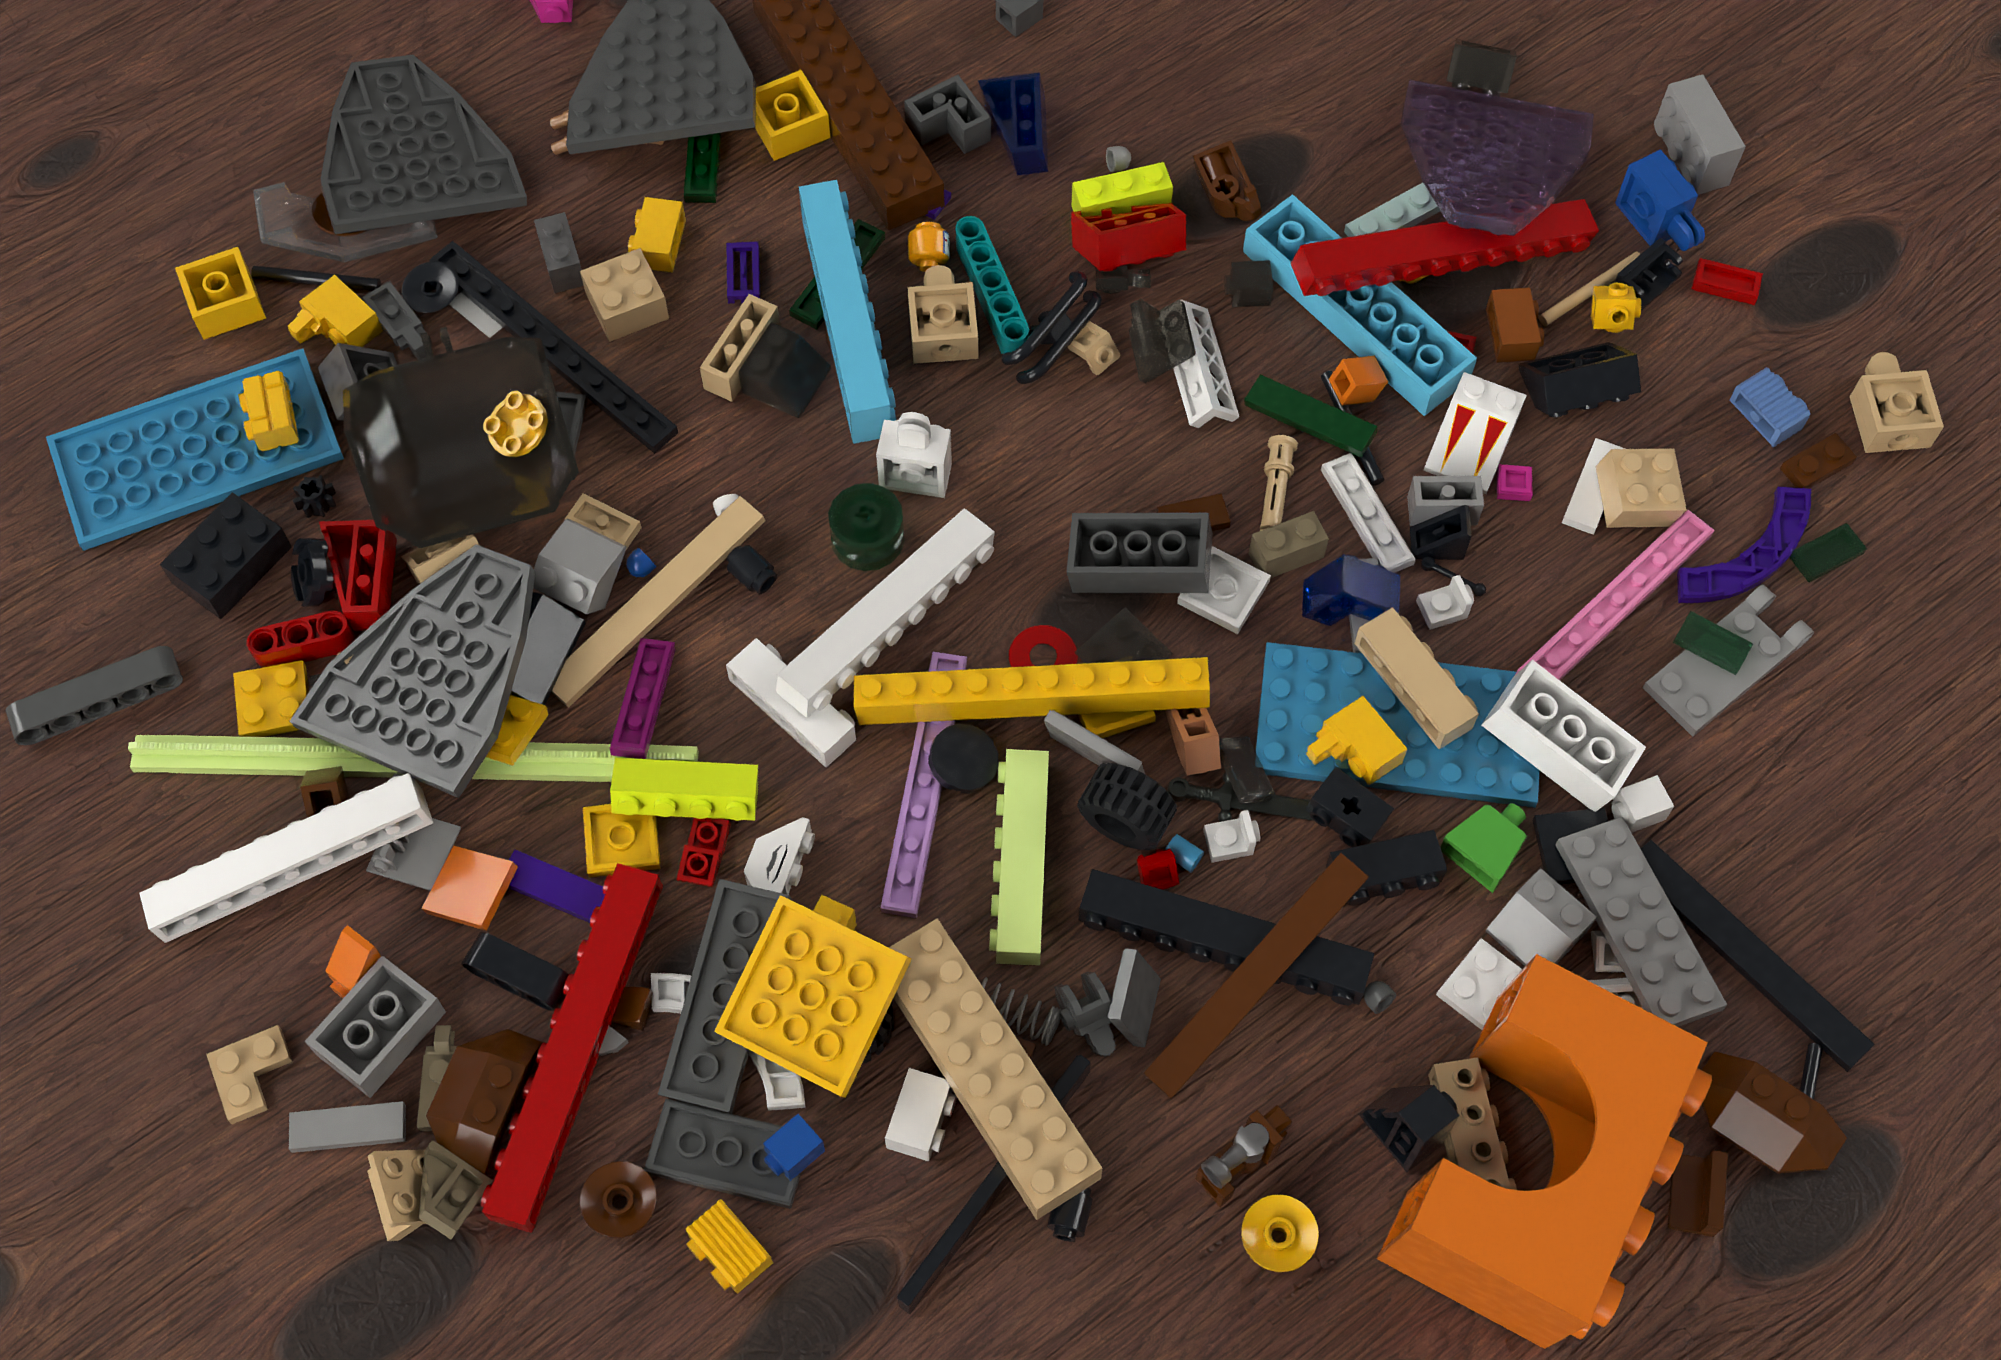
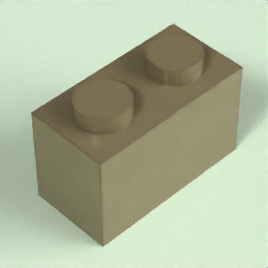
(1289, 545)

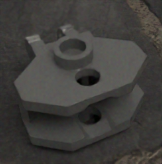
(1088, 1014)

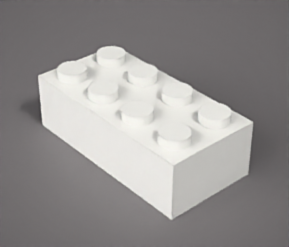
(1564, 736)

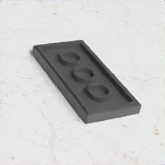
(717, 1153)

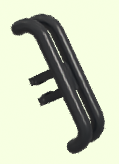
(1055, 329)

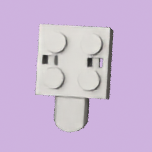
(914, 456)

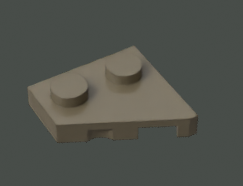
(448, 1189)

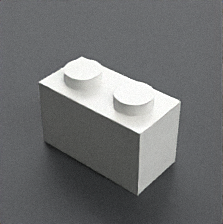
(920, 1114)

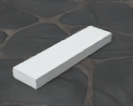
(1367, 513)

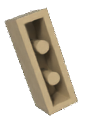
(734, 346)

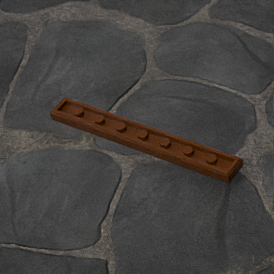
(1255, 975)

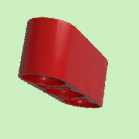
(285, 634)

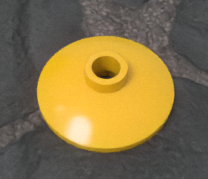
(1287, 1216)

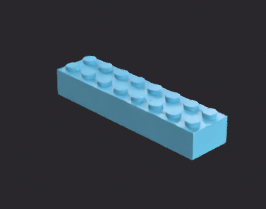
(847, 310)
(1376, 321)

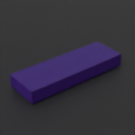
(555, 886)

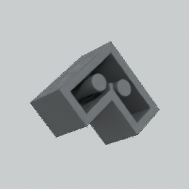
(951, 110)

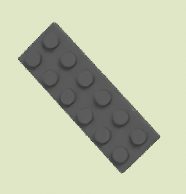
(701, 1063)

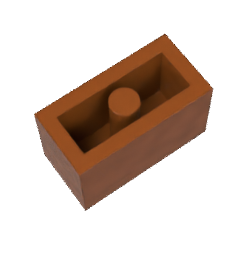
(1514, 325)

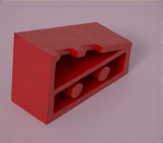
(1129, 237)

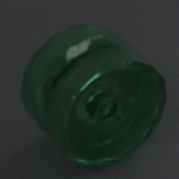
(866, 526)

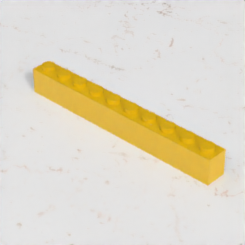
(1032, 691)

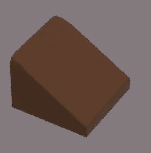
(633, 1007)

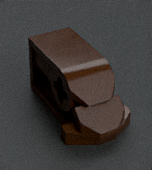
(1227, 183)

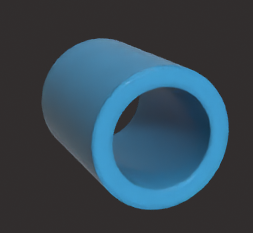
(1185, 853)

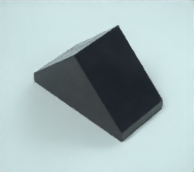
(1442, 536)

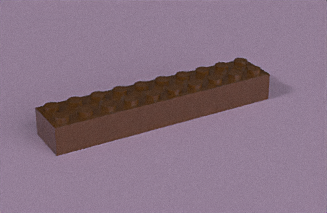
(860, 112)

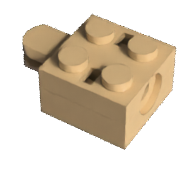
(942, 318)
(1895, 407)

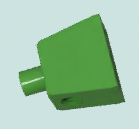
(1486, 843)

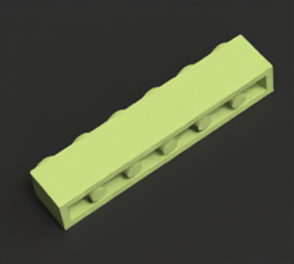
(1022, 857)

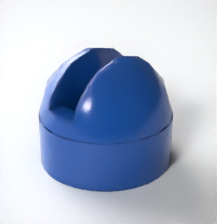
(639, 563)

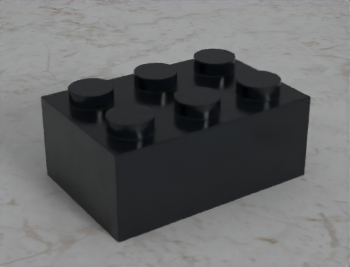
(226, 555)

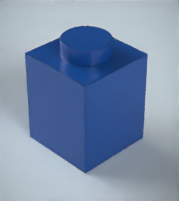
(792, 1148)

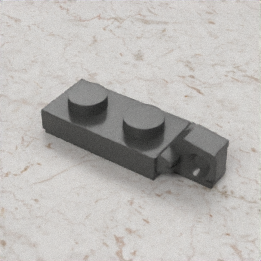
(397, 318)

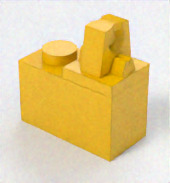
(336, 314)
(1360, 737)

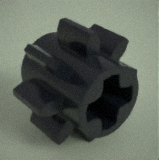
(314, 496)

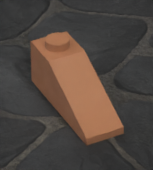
(1195, 739)

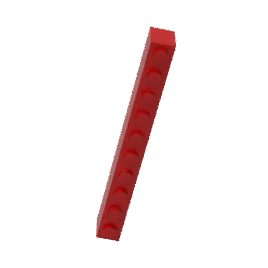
(1437, 250)
(572, 1050)

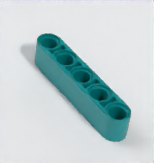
(975, 246)

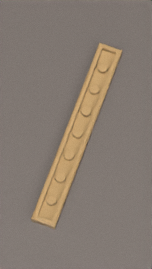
(656, 600)

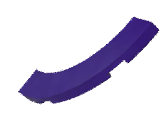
(1756, 563)

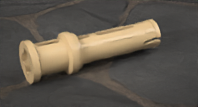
(1278, 471)

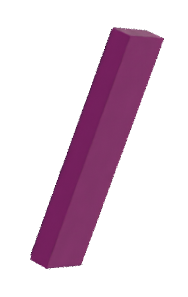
(642, 699)

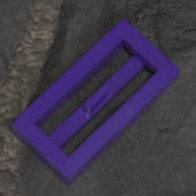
(743, 247)

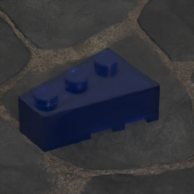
(1020, 119)

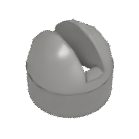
(1117, 158)

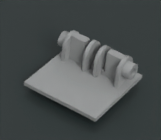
(417, 856)

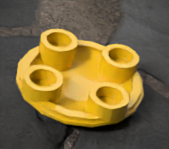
(516, 424)

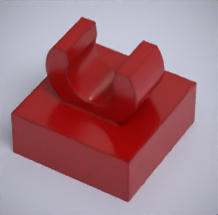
(1158, 869)

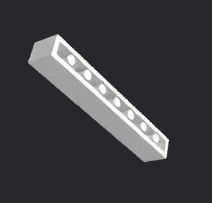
(885, 613)
(285, 858)

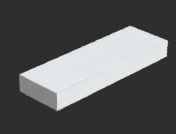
(1586, 503)

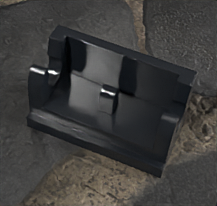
(1651, 272)

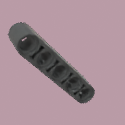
(93, 695)

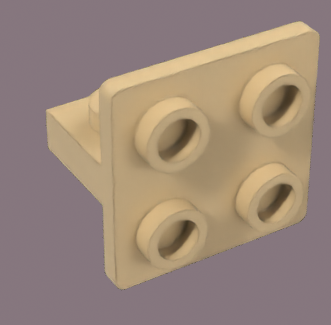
(397, 1189)

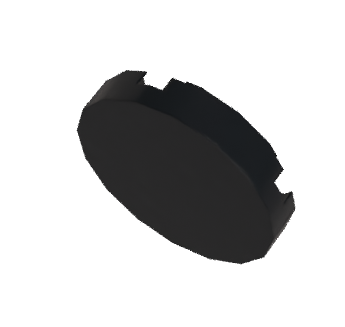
(963, 758)

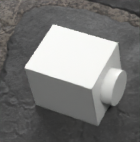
(1642, 804)

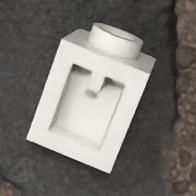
(1446, 603)
(1232, 838)

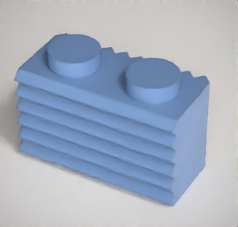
(1770, 406)

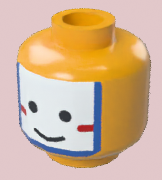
(928, 245)

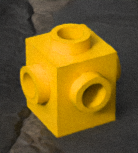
(1614, 307)

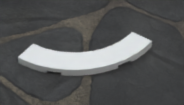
(781, 1085)

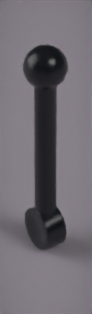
(1428, 564)

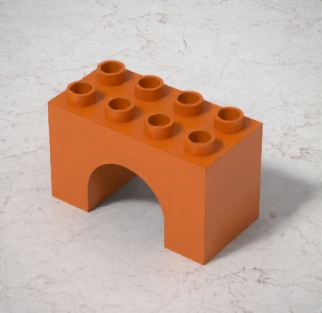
(1610, 1095)

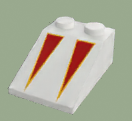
(1475, 430)

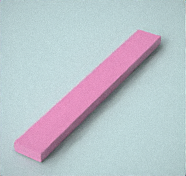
(1622, 595)

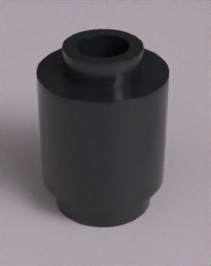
(751, 569)
(1071, 1217)

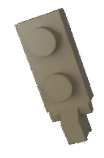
(434, 1067)

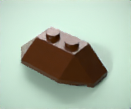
(481, 1095)
(1769, 1117)

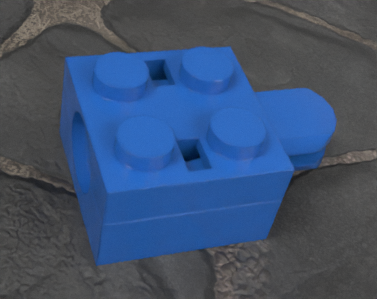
(1660, 202)

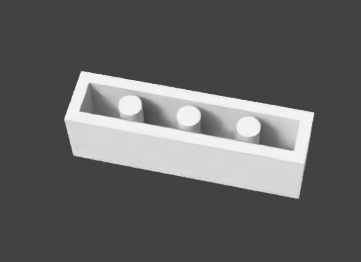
(822, 734)

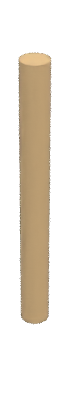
(1584, 292)

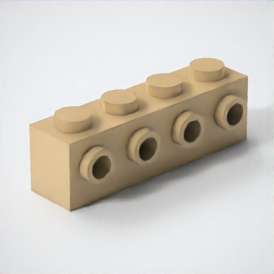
(1416, 678)
(1474, 1137)

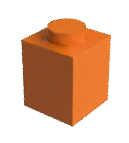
(1358, 380)

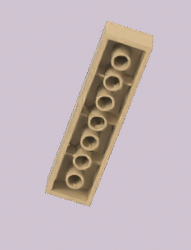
(992, 1073)

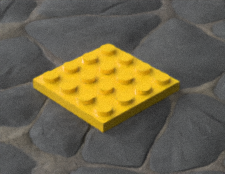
(813, 996)

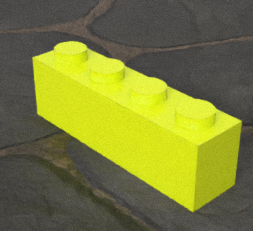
(684, 789)

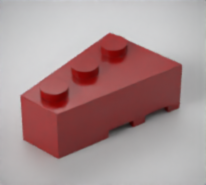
(362, 568)

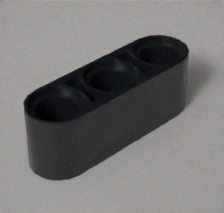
(516, 971)

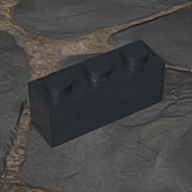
(1396, 865)

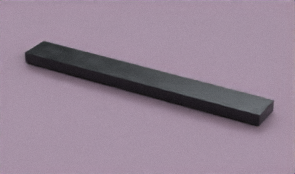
(1758, 962)
(978, 1204)

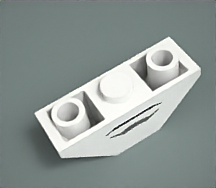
(777, 857)

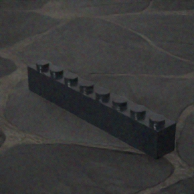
(1217, 935)

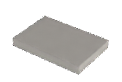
(1087, 743)

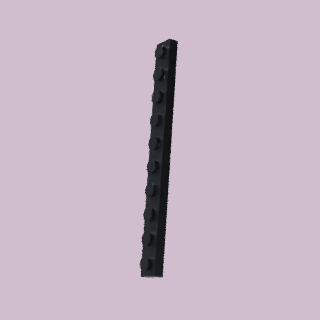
(561, 351)

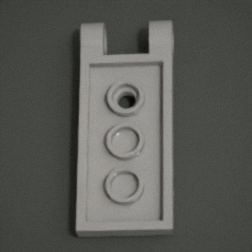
(1700, 691)

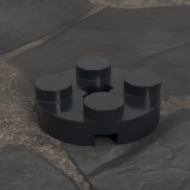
(310, 576)

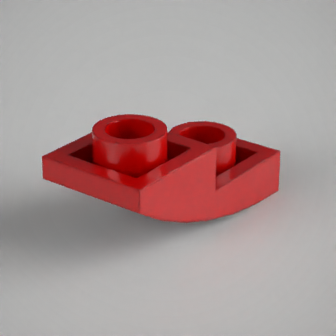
(704, 851)

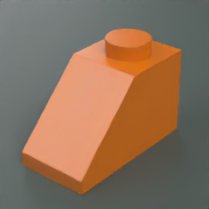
(350, 961)

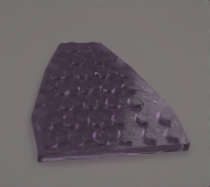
(1492, 156)

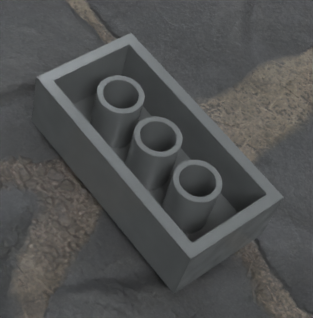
(1139, 553)

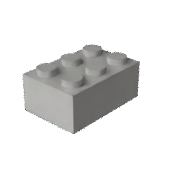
(1699, 134)
(375, 1026)

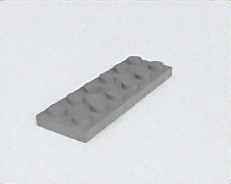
(1640, 923)

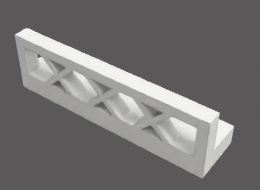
(1196, 383)

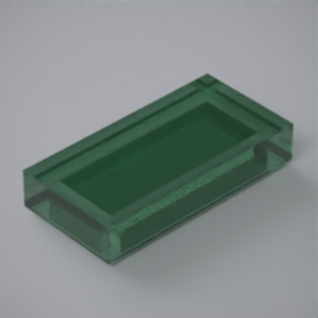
(1827, 552)
(1713, 643)

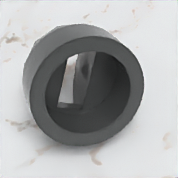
(1379, 996)

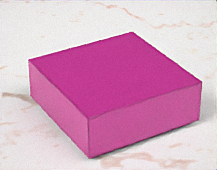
(1514, 482)

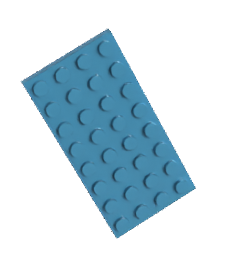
(184, 453)
(1312, 684)

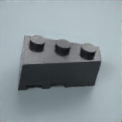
(1411, 1122)

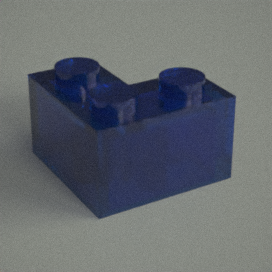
(1349, 588)

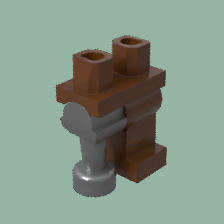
(1243, 1155)

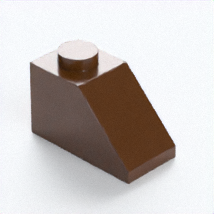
(323, 789)

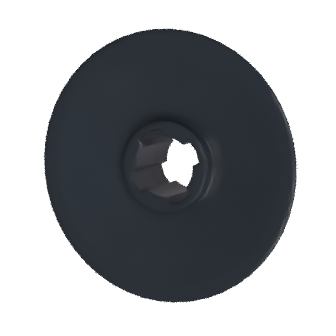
(427, 277)

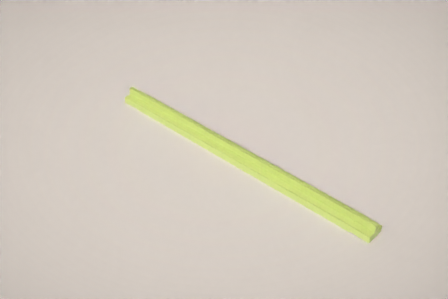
(300, 755)

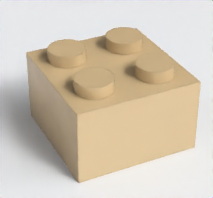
(624, 294)
(1640, 488)

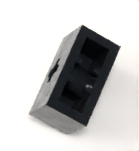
(1343, 793)

